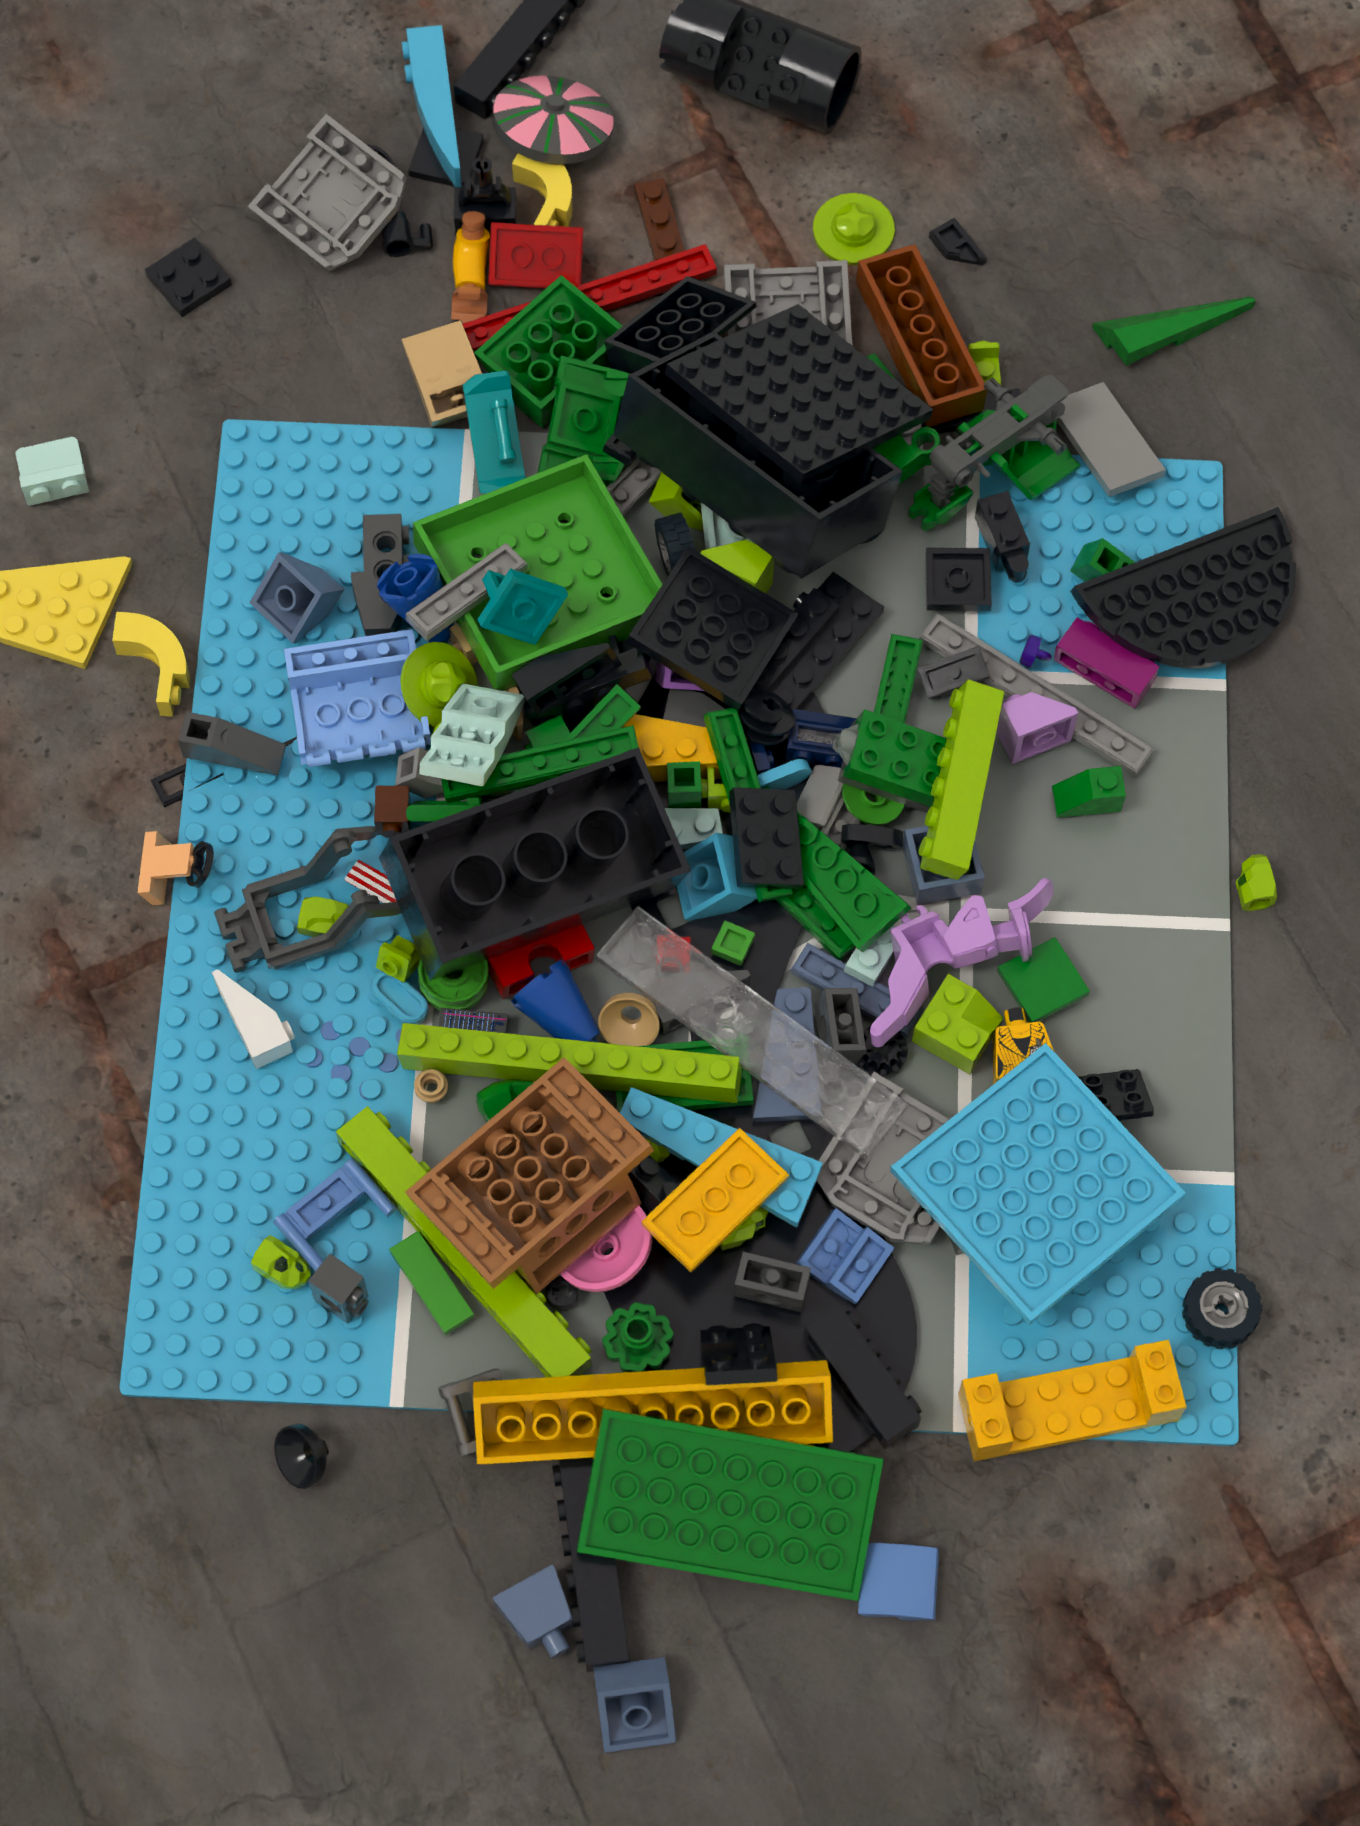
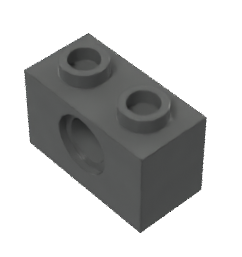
(841, 1022)
(772, 1281)
(339, 1289)

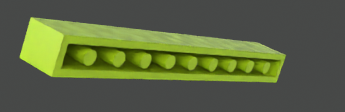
(601, 1064)
(512, 1302)

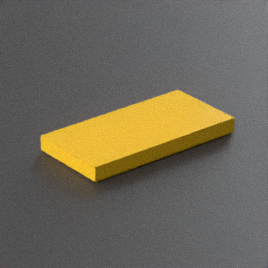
(715, 1200)

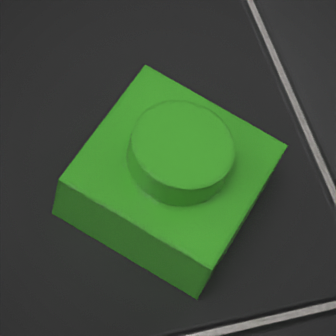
(733, 943)

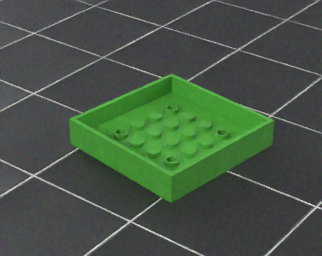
(586, 556)

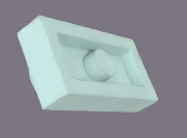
(869, 965)

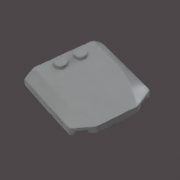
(332, 196)
(818, 289)
(868, 1188)

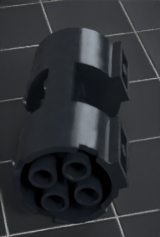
(762, 60)

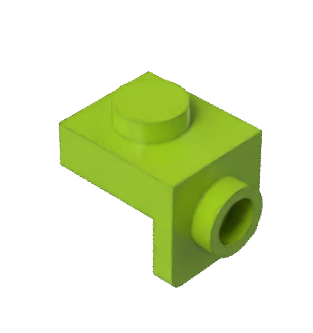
(714, 792)

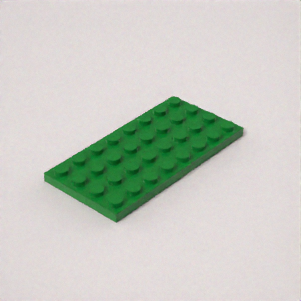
(729, 1504)

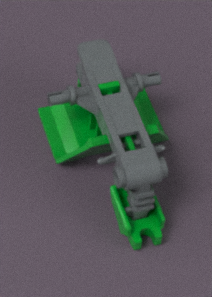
(1013, 439)

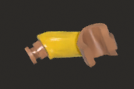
(469, 267)

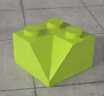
(957, 1024)

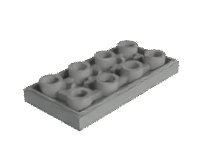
(1108, 440)

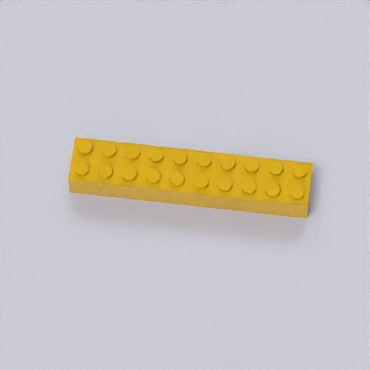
(563, 1414)

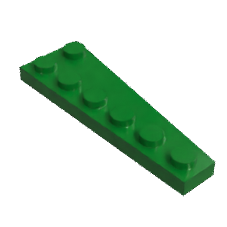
(846, 888)

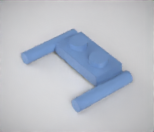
(326, 1204)

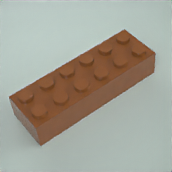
(921, 334)

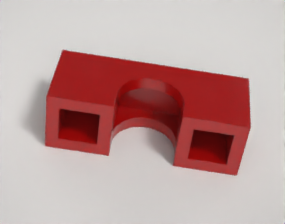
(512, 969)

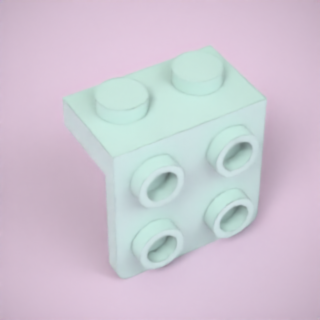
(51, 471)

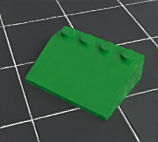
(531, 344)

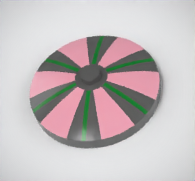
(552, 119)

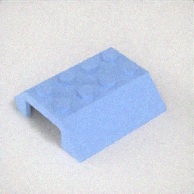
(352, 699)

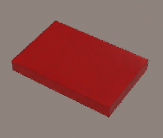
(534, 254)

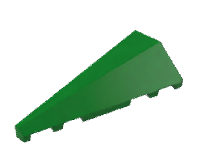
(1146, 333)

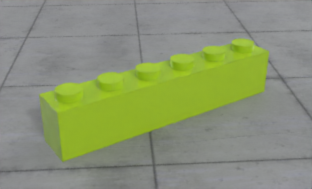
(961, 779)

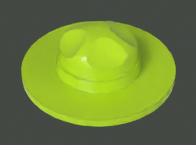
(853, 228)
(432, 678)

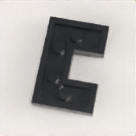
(754, 1350)

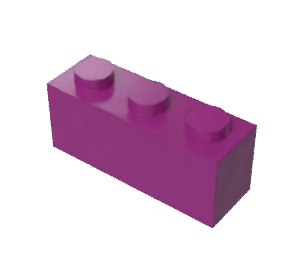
(1105, 662)

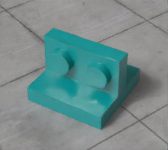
(520, 604)

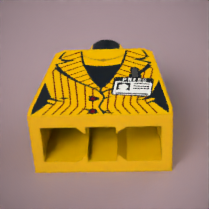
(1016, 1042)

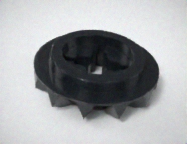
(895, 1055)

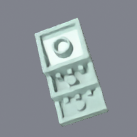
(472, 734)

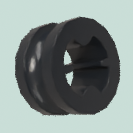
(569, 1301)

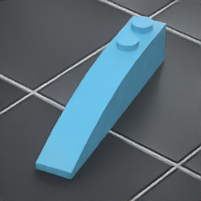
(432, 94)

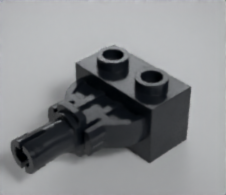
(492, 200)

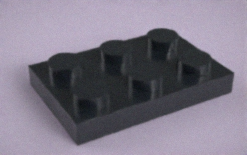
(766, 838)

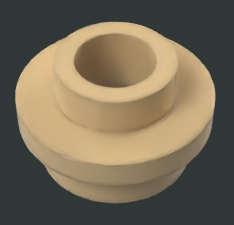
(427, 1077)

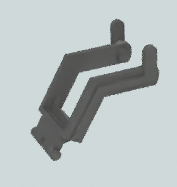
(252, 924)

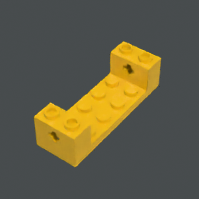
(1072, 1403)

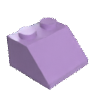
(1034, 725)

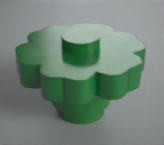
(637, 1338)

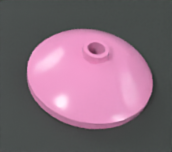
(604, 1272)

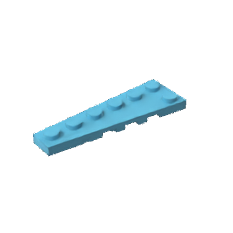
(697, 1137)

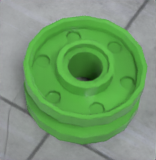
(455, 993)

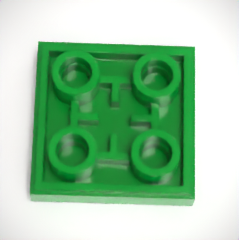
(1044, 982)

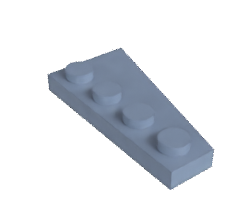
(769, 1105)

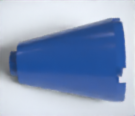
(410, 584)
(557, 1005)

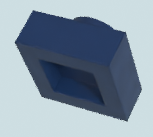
(762, 759)

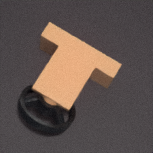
(165, 861)

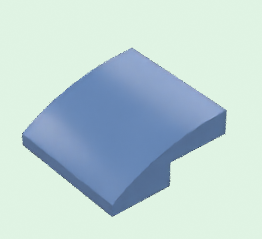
(845, 1256)
(899, 1582)

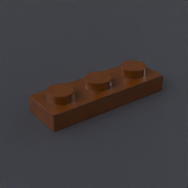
(658, 218)

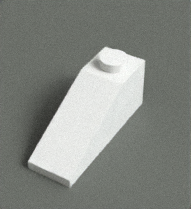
(257, 1023)

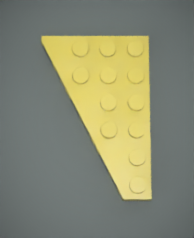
(60, 607)

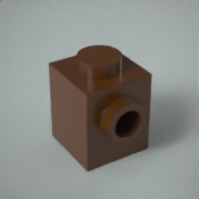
(391, 810)

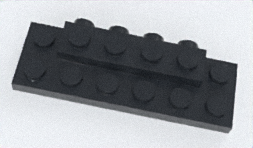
(820, 638)

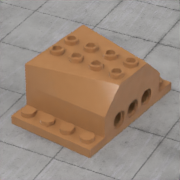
(536, 1181)

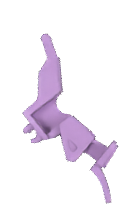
(966, 941)

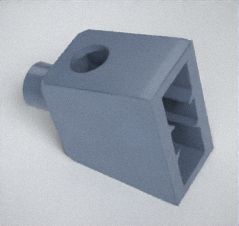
(537, 1611)

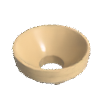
(624, 1031)

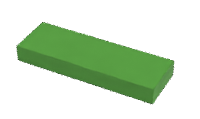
(431, 1283)

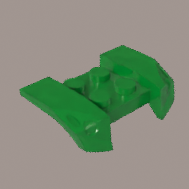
(584, 416)

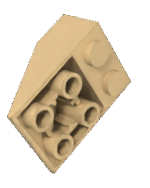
(440, 366)

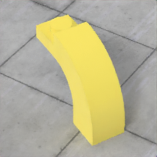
(552, 183)
(149, 638)

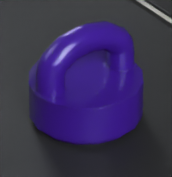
(1032, 651)

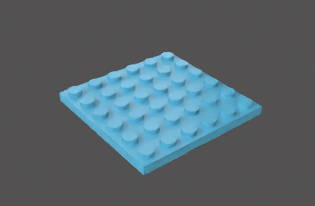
(1037, 1183)

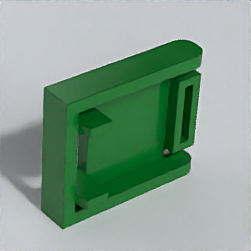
(436, 810)

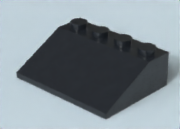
(674, 321)

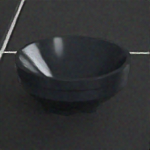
(295, 1457)

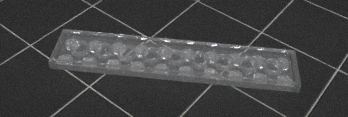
(751, 1028)

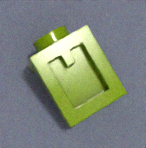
(986, 359)
(398, 958)

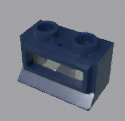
(814, 737)

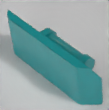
(493, 430)

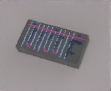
(473, 1020)

